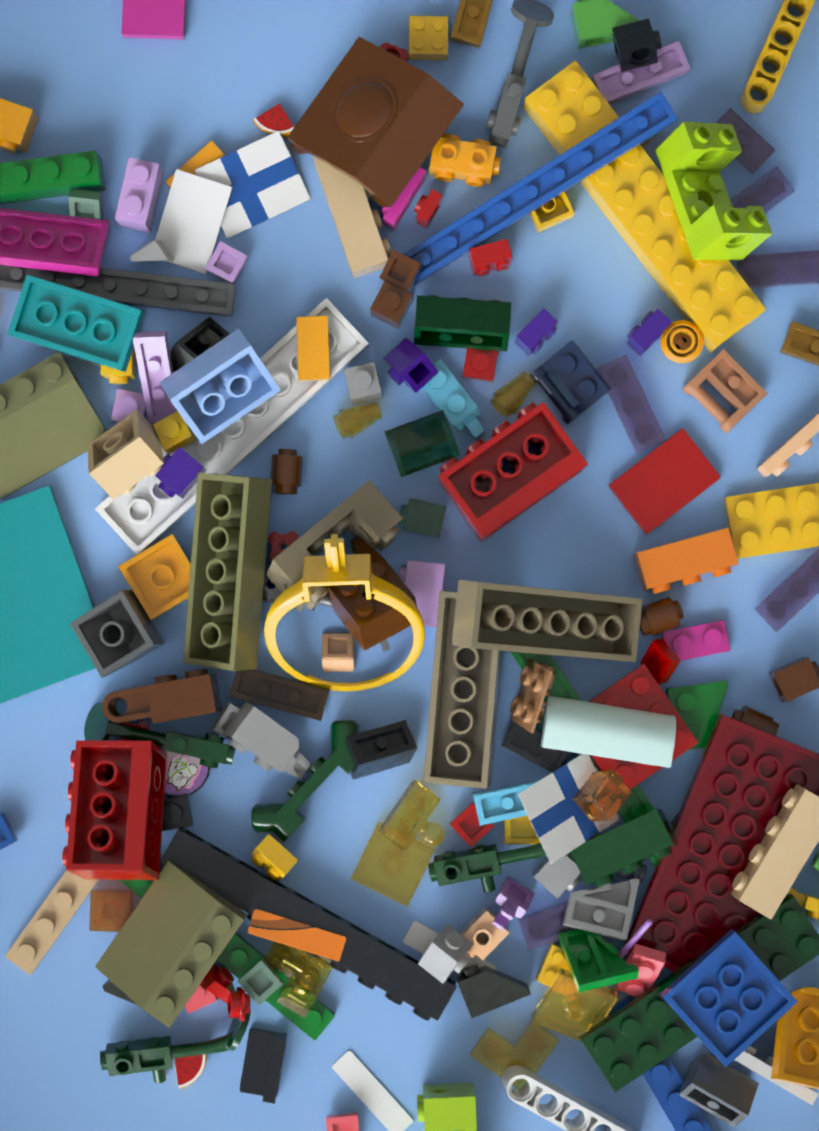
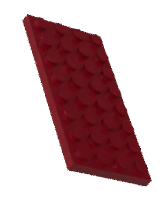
(717, 827)

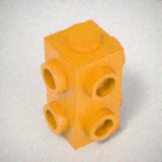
(464, 160)

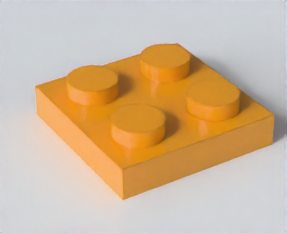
(159, 576)

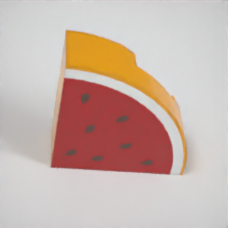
(274, 121)
(189, 1069)

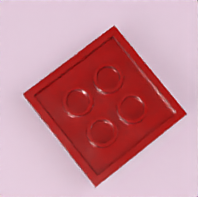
(641, 692)

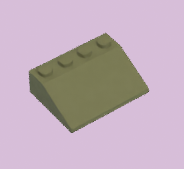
(43, 422)
(170, 943)

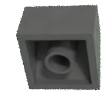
(117, 633)

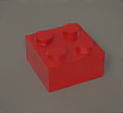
(490, 257)

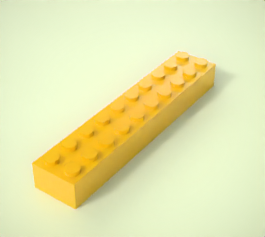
(642, 211)

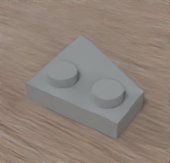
(603, 909)

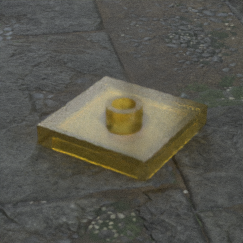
(392, 870)
(572, 1012)

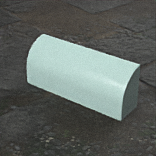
(609, 731)

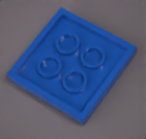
(728, 997)

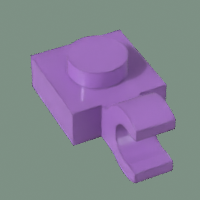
(513, 901)

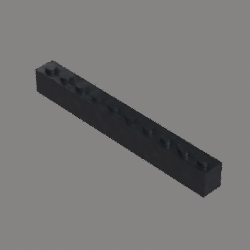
(362, 954)

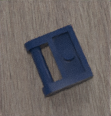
(577, 375)

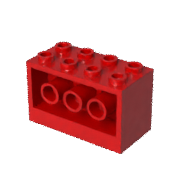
(532, 476)
(115, 810)

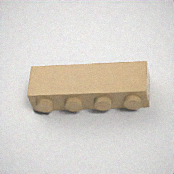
(354, 221)
(781, 853)

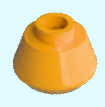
(673, 335)

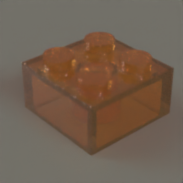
(110, 909)

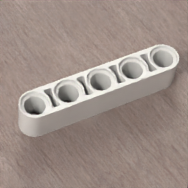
(559, 1106)

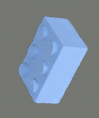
(220, 386)

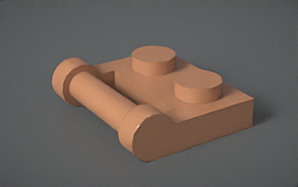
(732, 384)

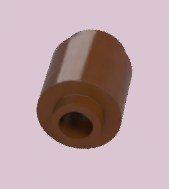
(286, 471)
(660, 616)
(756, 719)

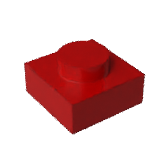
(427, 208)
(480, 364)
(660, 660)
(468, 826)
(219, 982)

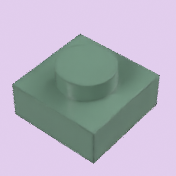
(85, 204)
(260, 981)

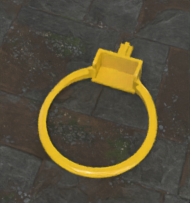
(343, 569)

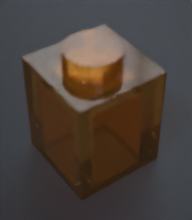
(602, 795)

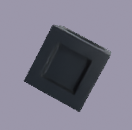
(636, 44)

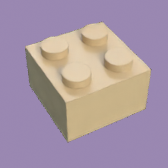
(125, 455)

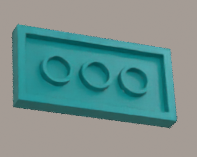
(75, 323)

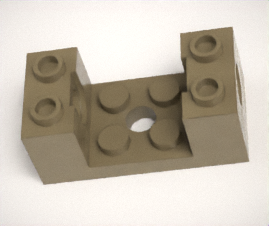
(363, 514)

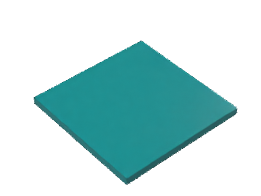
(38, 597)

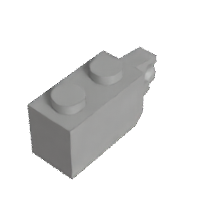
(267, 740)

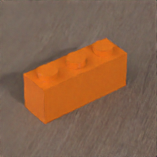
(686, 560)

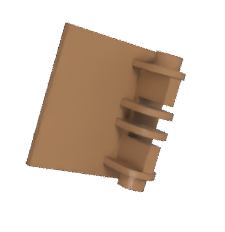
(527, 706)

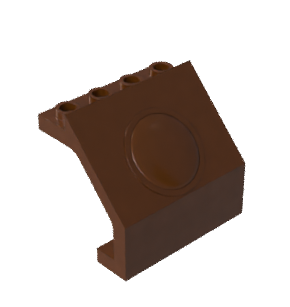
(376, 120)

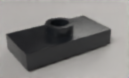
(528, 746)

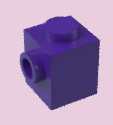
(410, 365)
(179, 473)

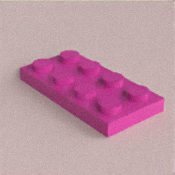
(52, 241)

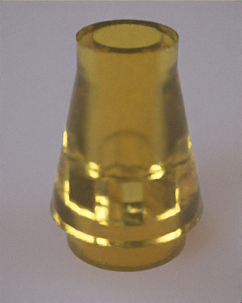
(511, 396)
(356, 419)

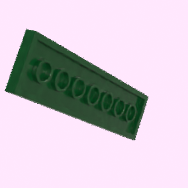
(651, 1030)

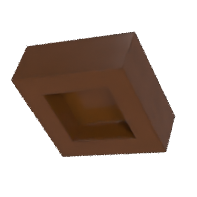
(401, 271)

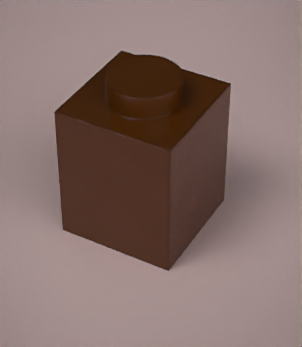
(391, 305)
(796, 679)

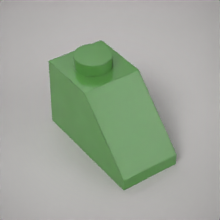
(595, 20)

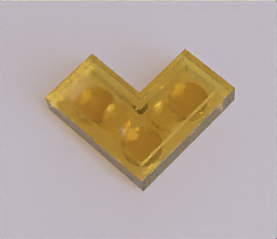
(305, 973)
(529, 1051)

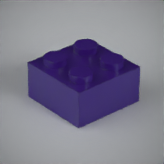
(651, 329)
(534, 334)

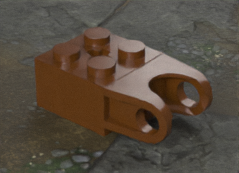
(369, 619)
(167, 698)

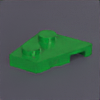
(699, 707)
(594, 961)

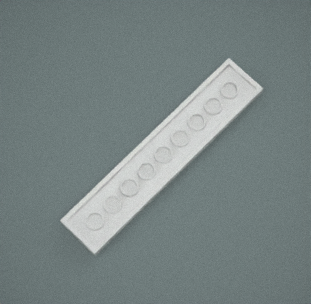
(150, 512)

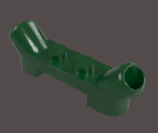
(284, 817)

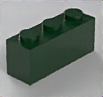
(462, 323)
(625, 848)

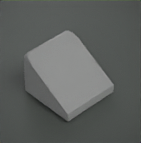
(151, 252)

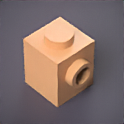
(483, 934)

